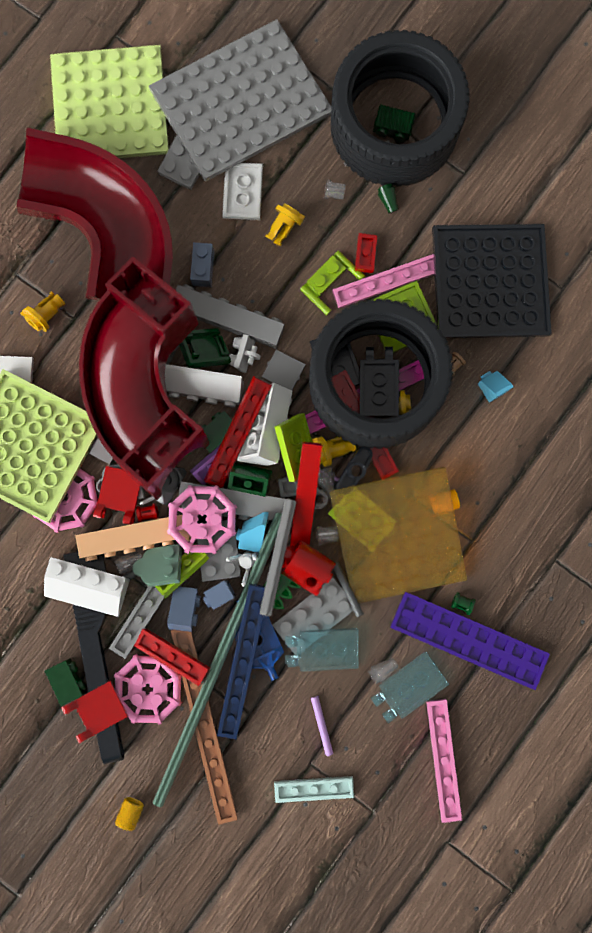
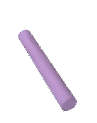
(322, 725)

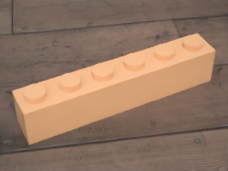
(127, 538)

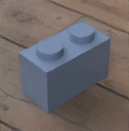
(202, 264)
(219, 594)
(183, 609)

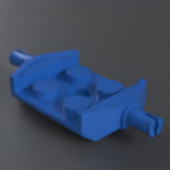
(269, 650)

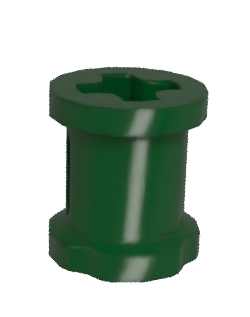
(463, 603)

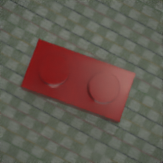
(365, 253)

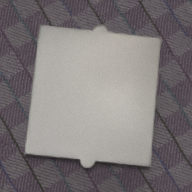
(283, 370)

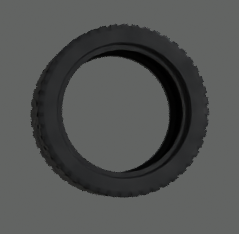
(402, 57)
(389, 320)

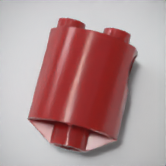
(307, 567)

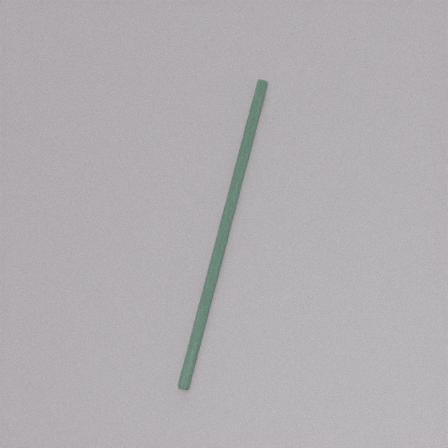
(216, 666)

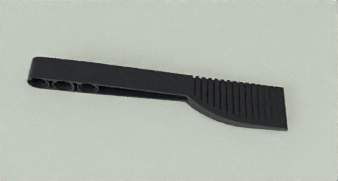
(89, 625)

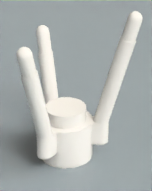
(246, 560)

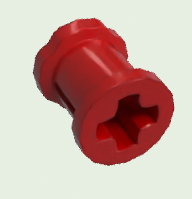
(147, 513)

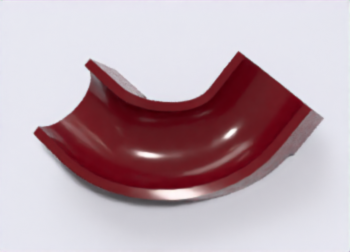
(102, 199)
(124, 375)

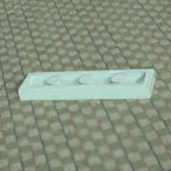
(314, 789)

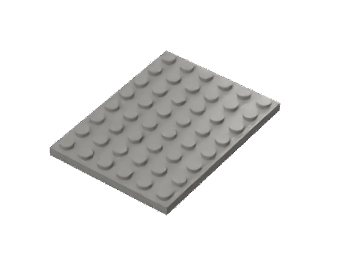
(240, 100)

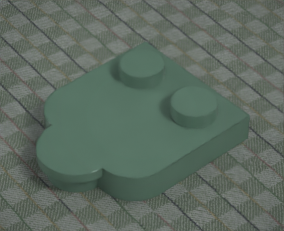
(160, 565)

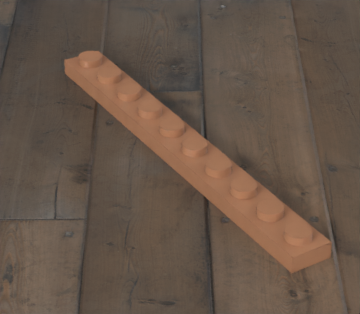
(208, 741)

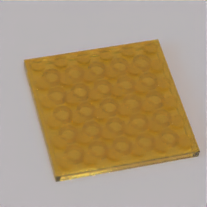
(398, 535)

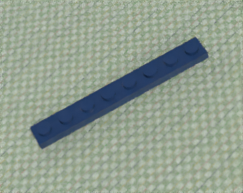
(242, 663)

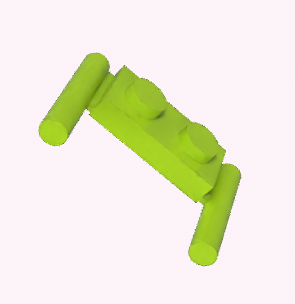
(326, 277)

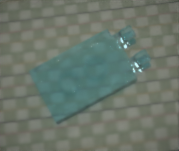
(324, 649)
(410, 687)

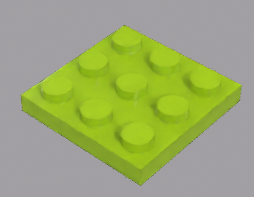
(414, 297)

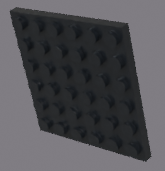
(491, 280)

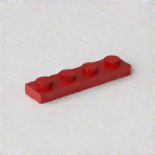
(172, 657)

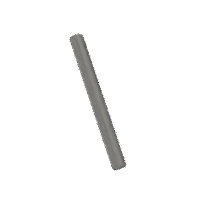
(278, 557)

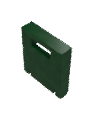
(206, 347)

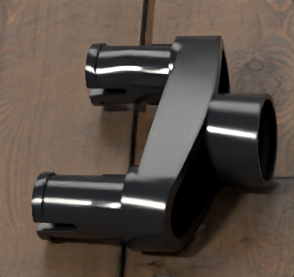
(360, 458)

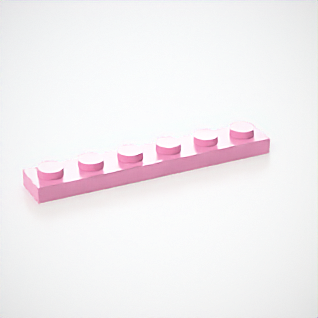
(384, 281)
(444, 760)

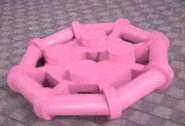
(73, 504)
(201, 530)
(154, 698)

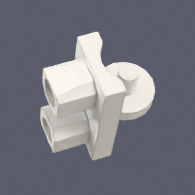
(246, 353)

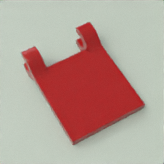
(118, 493)
(97, 710)

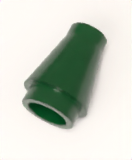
(388, 197)

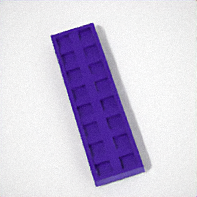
(470, 640)

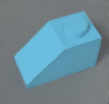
(494, 385)
(253, 533)

